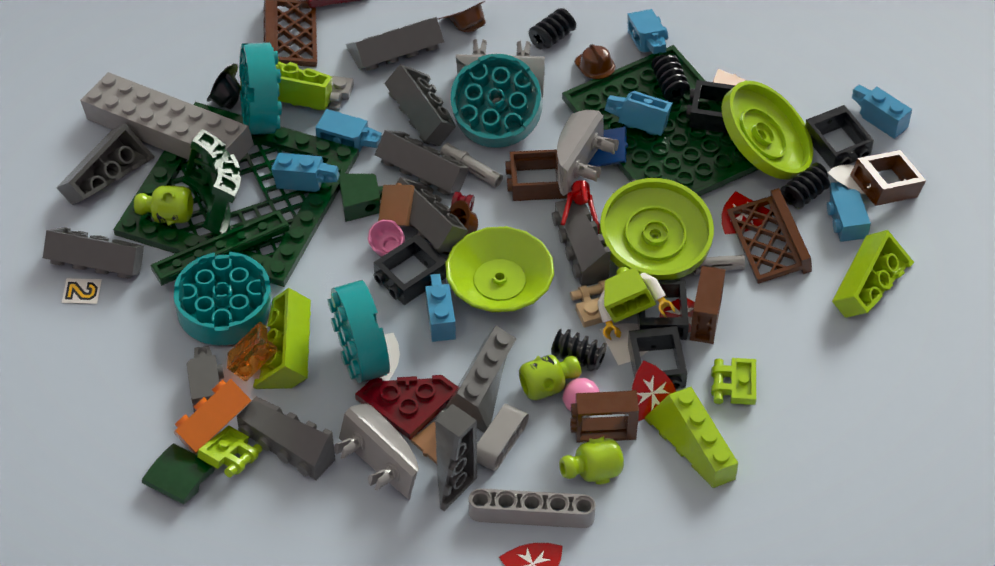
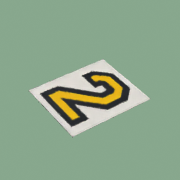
(81, 291)

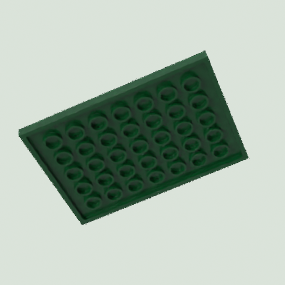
(681, 154)

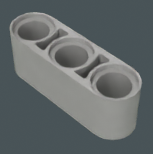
(501, 436)

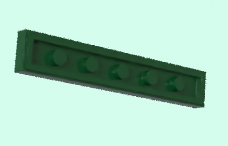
(231, 241)

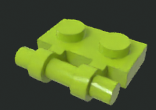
(742, 381)
(223, 448)

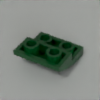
(177, 473)

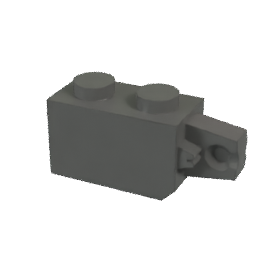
(203, 374)

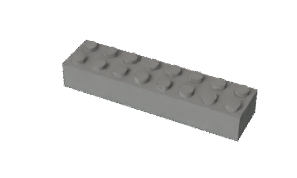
(160, 117)

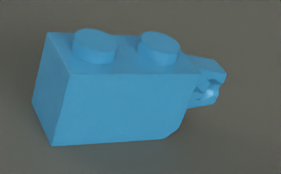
(647, 31)
(882, 110)
(640, 111)
(347, 130)
(302, 172)
(848, 213)
(440, 310)

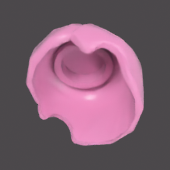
(385, 236)
(578, 385)

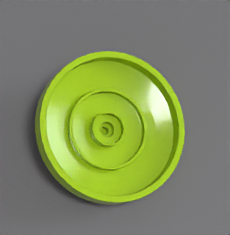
(767, 130)
(657, 228)

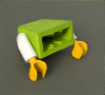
(627, 295)

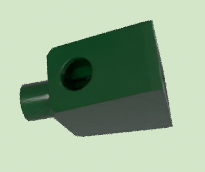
(359, 195)

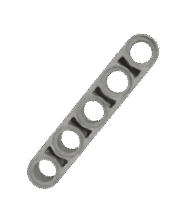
(522, 500)

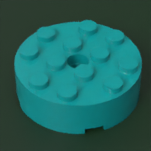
(260, 88)
(506, 120)
(222, 297)
(359, 332)

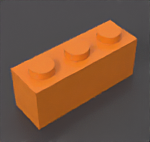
(211, 415)

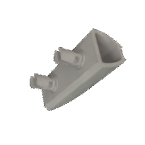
(536, 63)
(577, 145)
(379, 446)

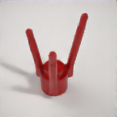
(581, 195)

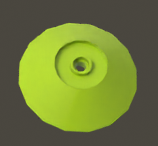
(499, 269)

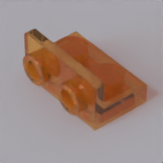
(251, 353)

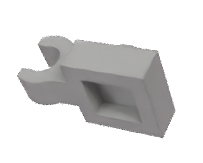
(341, 90)

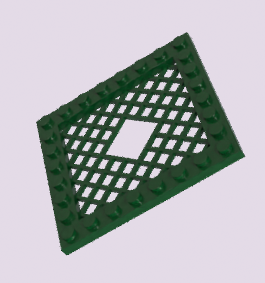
(302, 227)

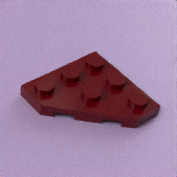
(408, 401)

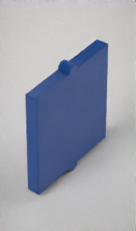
(604, 158)

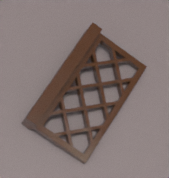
(273, 16)
(786, 226)

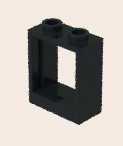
(703, 118)
(833, 120)
(424, 253)
(672, 289)
(659, 339)

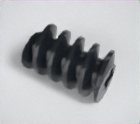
(552, 28)
(670, 77)
(806, 186)
(585, 353)

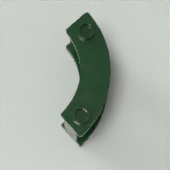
(213, 190)

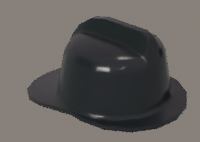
(226, 88)

